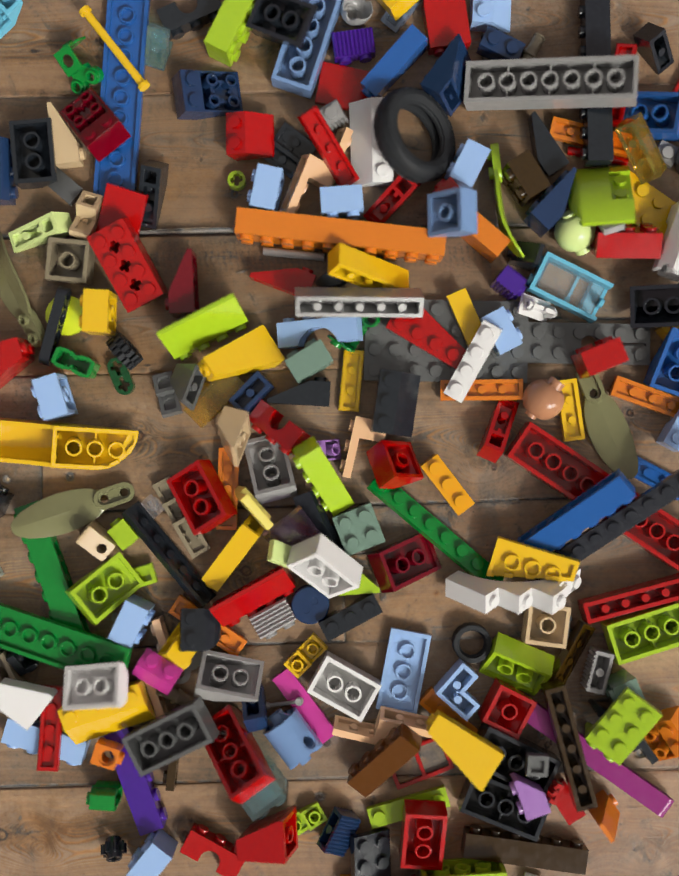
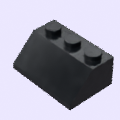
(33, 153)
(654, 305)
(395, 403)

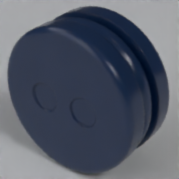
(309, 605)

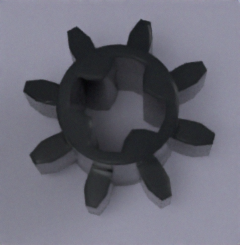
(113, 849)

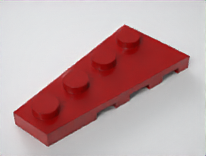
(428, 336)

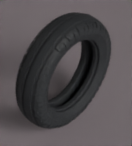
(392, 145)

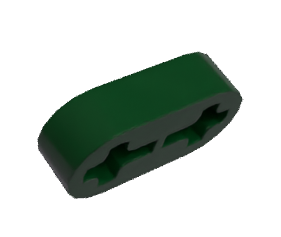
(116, 378)

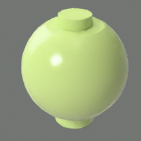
(572, 235)

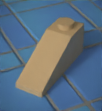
(66, 146)

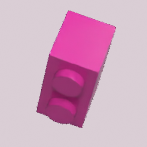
(157, 671)

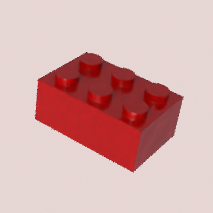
(633, 242)
(201, 496)
(423, 834)

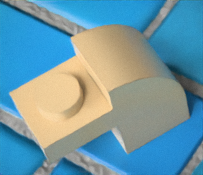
(87, 215)

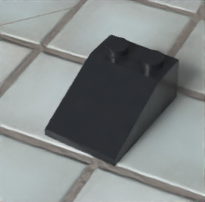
(282, 20)

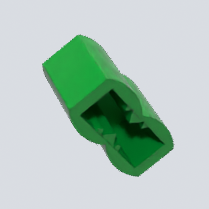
(78, 364)
(105, 795)

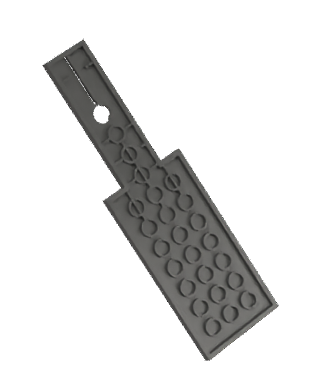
(541, 345)

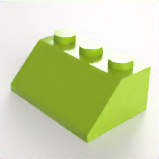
(517, 664)

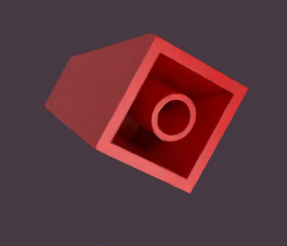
(14, 357)
(269, 839)

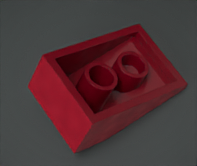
(184, 291)
(403, 562)

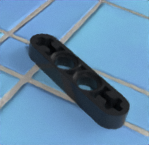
(55, 325)

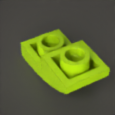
(310, 817)

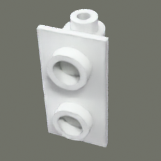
(536, 308)

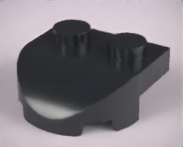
(198, 630)

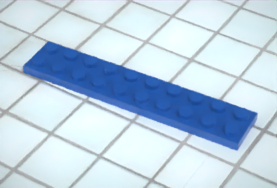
(127, 26)

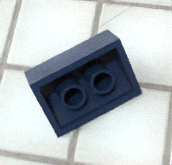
(8, 189)

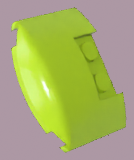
(602, 196)

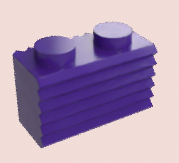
(353, 46)
(509, 283)

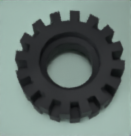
(124, 350)

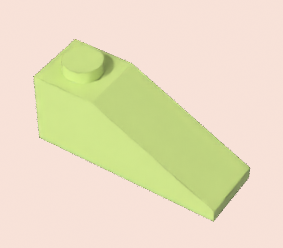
(37, 231)

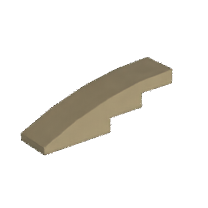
(194, 543)

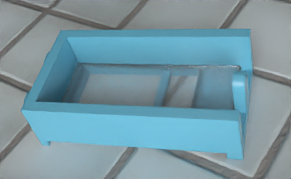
(568, 286)

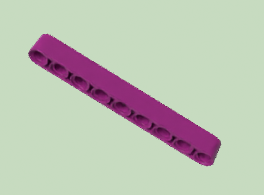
(621, 775)

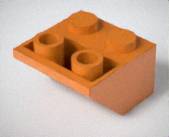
(665, 735)

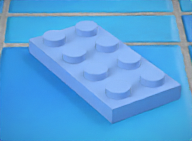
(403, 669)

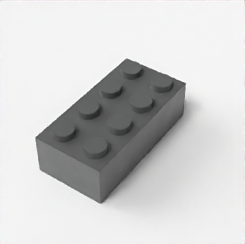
(170, 736)

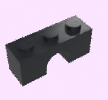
(182, 23)
(358, 612)

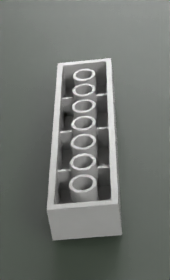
(551, 83)

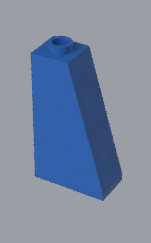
(395, 62)

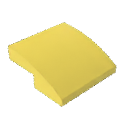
(253, 507)

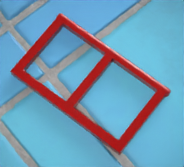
(424, 775)

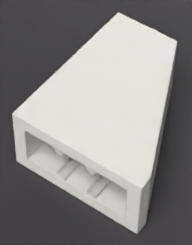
(24, 700)

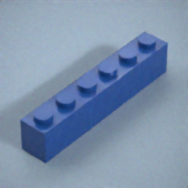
(581, 513)

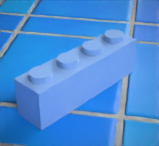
(18, 737)

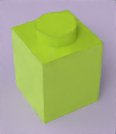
(122, 533)

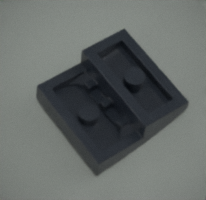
(288, 149)

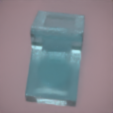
(157, 46)

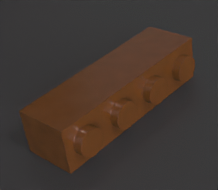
(384, 759)

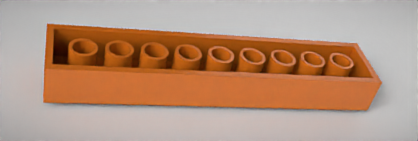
(326, 232)

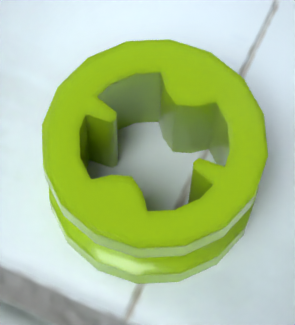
(242, 184)

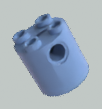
(291, 737)

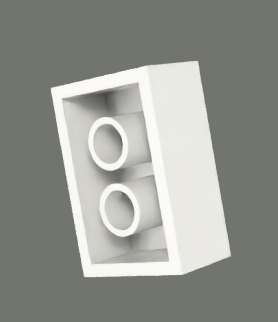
(324, 566)
(344, 686)

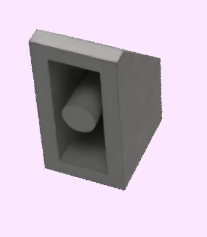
(187, 383)

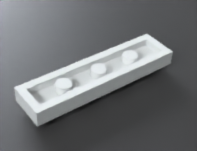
(473, 361)

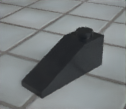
(545, 148)
(153, 183)
(307, 394)

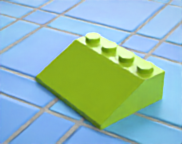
(204, 327)

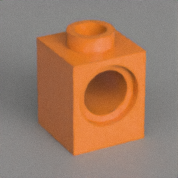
(100, 759)

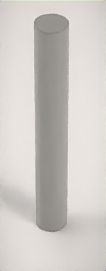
(293, 254)

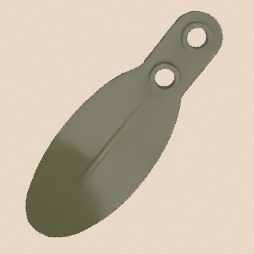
(16, 299)
(608, 428)
(67, 511)

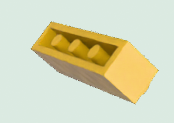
(365, 269)

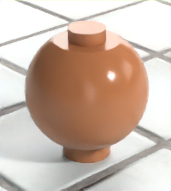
(543, 398)

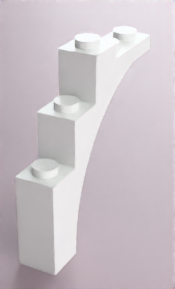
(514, 596)

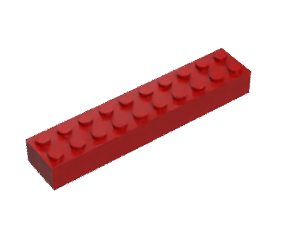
(574, 474)

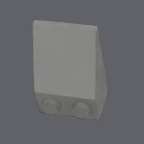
(269, 471)
(228, 677)

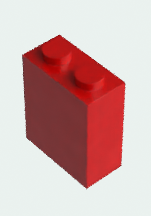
(443, 22)

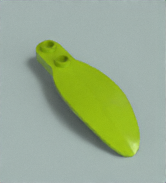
(495, 174)

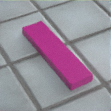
(310, 711)

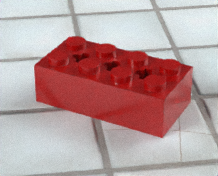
(114, 261)
(238, 757)

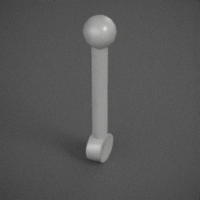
(299, 701)

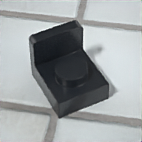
(21, 663)

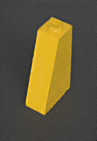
(242, 356)
(233, 553)
(467, 749)

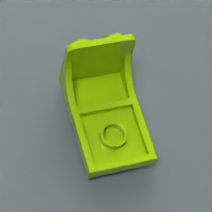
(622, 726)

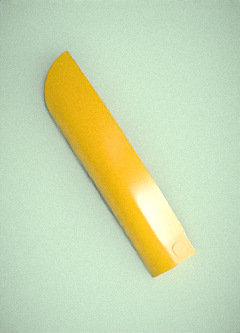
(64, 444)

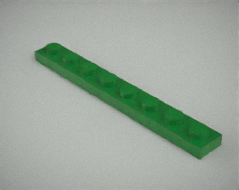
(433, 530)

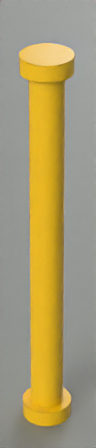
(85, 12)

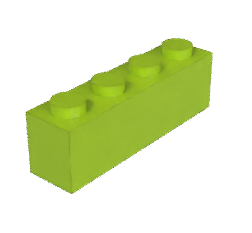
(322, 475)

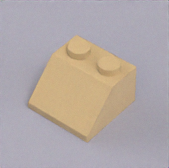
(233, 432)
(546, 629)

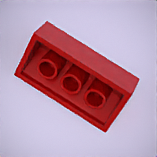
(252, 596)

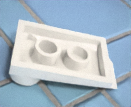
(95, 686)

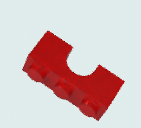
(267, 420)
(201, 840)

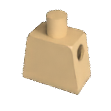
(93, 536)

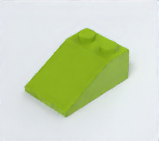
(104, 588)

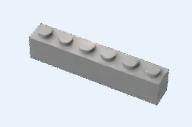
(358, 302)

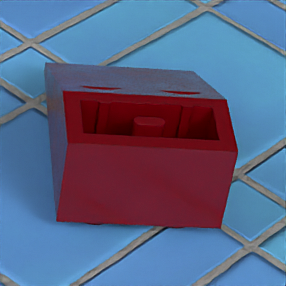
(95, 124)

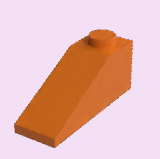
(606, 814)

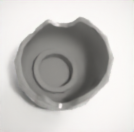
(356, 11)

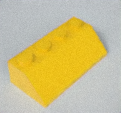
(93, 723)

